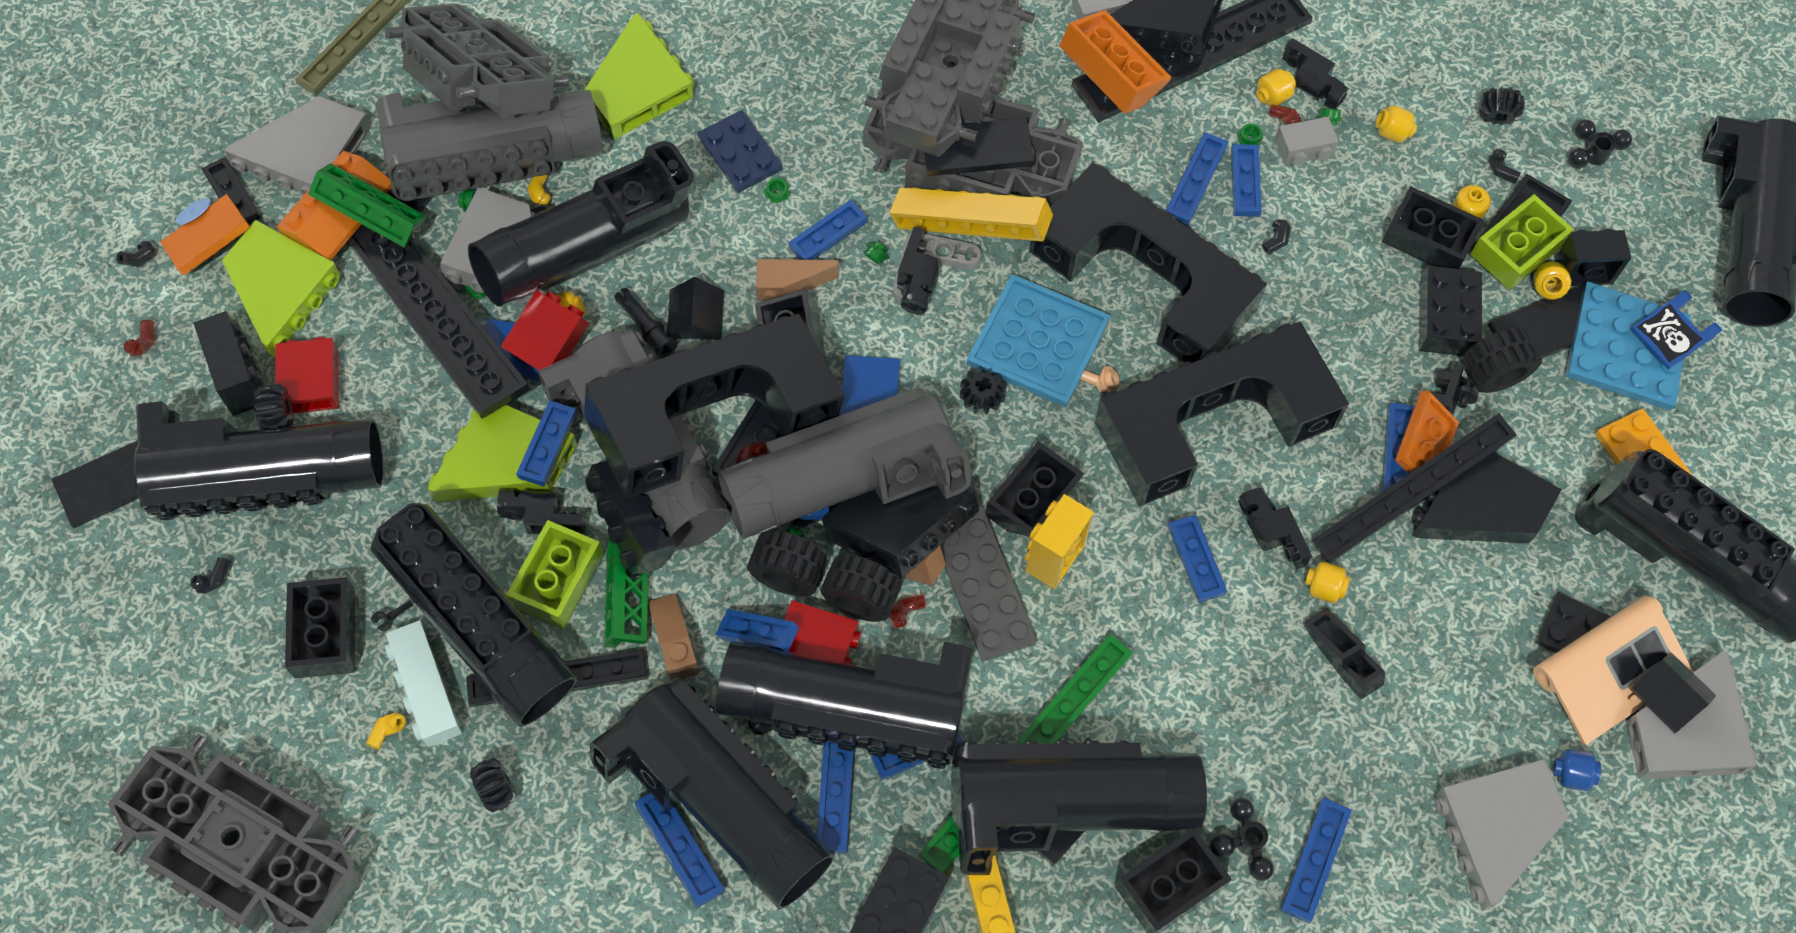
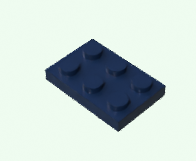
(739, 151)

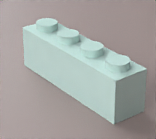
(423, 684)

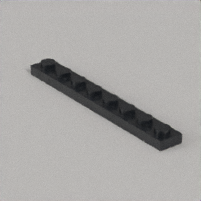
(1413, 488)

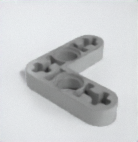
(936, 242)

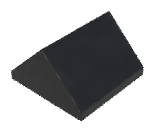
(695, 311)
(1673, 692)

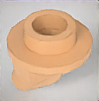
(1106, 382)

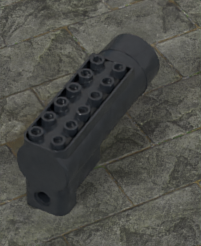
(1761, 191)
(588, 230)
(219, 469)
(1675, 516)
(472, 613)
(893, 710)
(696, 760)
(1025, 792)

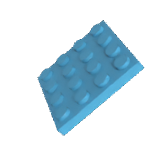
(1039, 340)
(1610, 353)

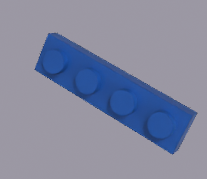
(1197, 178)
(1397, 422)
(835, 798)
(680, 851)
(1316, 860)

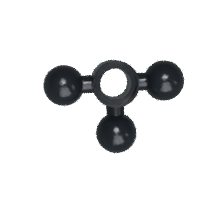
(1600, 144)
(1223, 845)

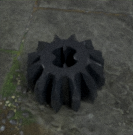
(1501, 105)
(992, 387)
(273, 406)
(492, 785)

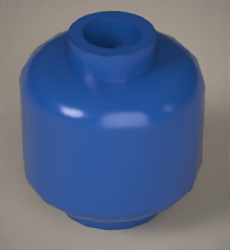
(1577, 770)

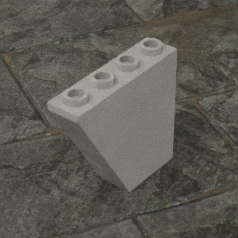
(300, 143)
(483, 216)
(1707, 745)
(1501, 825)

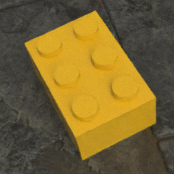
(1058, 540)

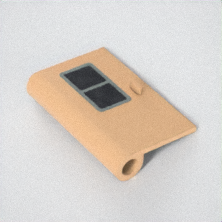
(1605, 663)

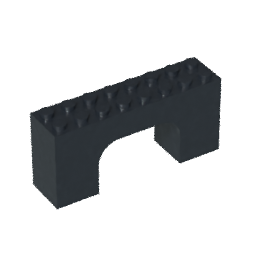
(1109, 215)
(768, 363)
(1272, 369)

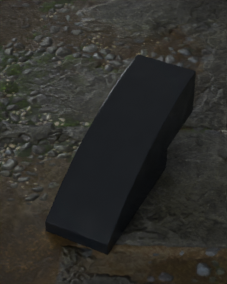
(1345, 653)

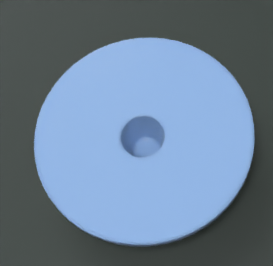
(193, 211)

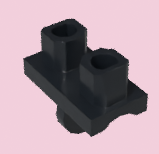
(1456, 391)

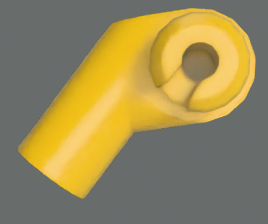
(537, 192)
(384, 727)

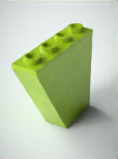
(637, 80)
(278, 282)
(489, 458)

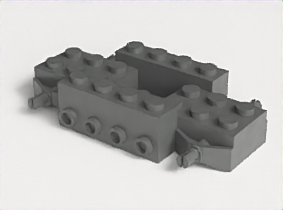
(473, 59)
(932, 98)
(1053, 151)
(272, 870)

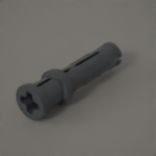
(651, 330)

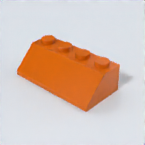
(1114, 60)
(322, 226)

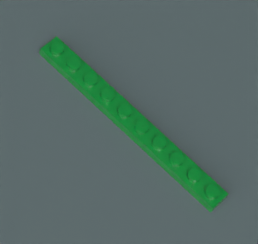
(1047, 728)

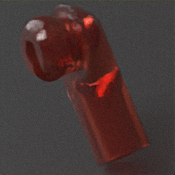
(1286, 114)
(143, 342)
(753, 450)
(903, 607)

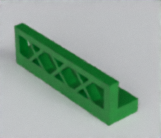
(366, 204)
(617, 606)

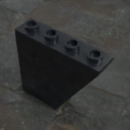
(1169, 24)
(1489, 505)
(899, 531)

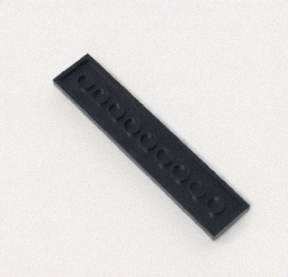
(1234, 33)
(441, 321)

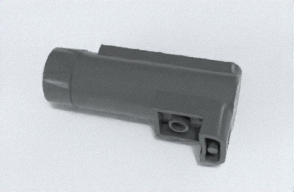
(448, 151)
(883, 447)
(687, 507)

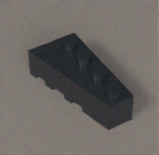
(629, 523)

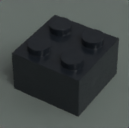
(1595, 256)

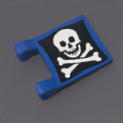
(1671, 334)

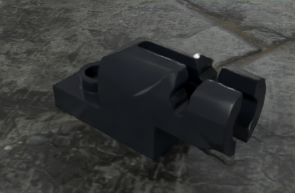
(1315, 74)
(917, 274)
(536, 509)
(1274, 527)

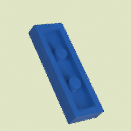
(1246, 180)
(828, 231)
(546, 443)
(1197, 558)
(757, 630)

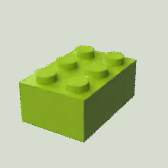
(1521, 242)
(555, 574)

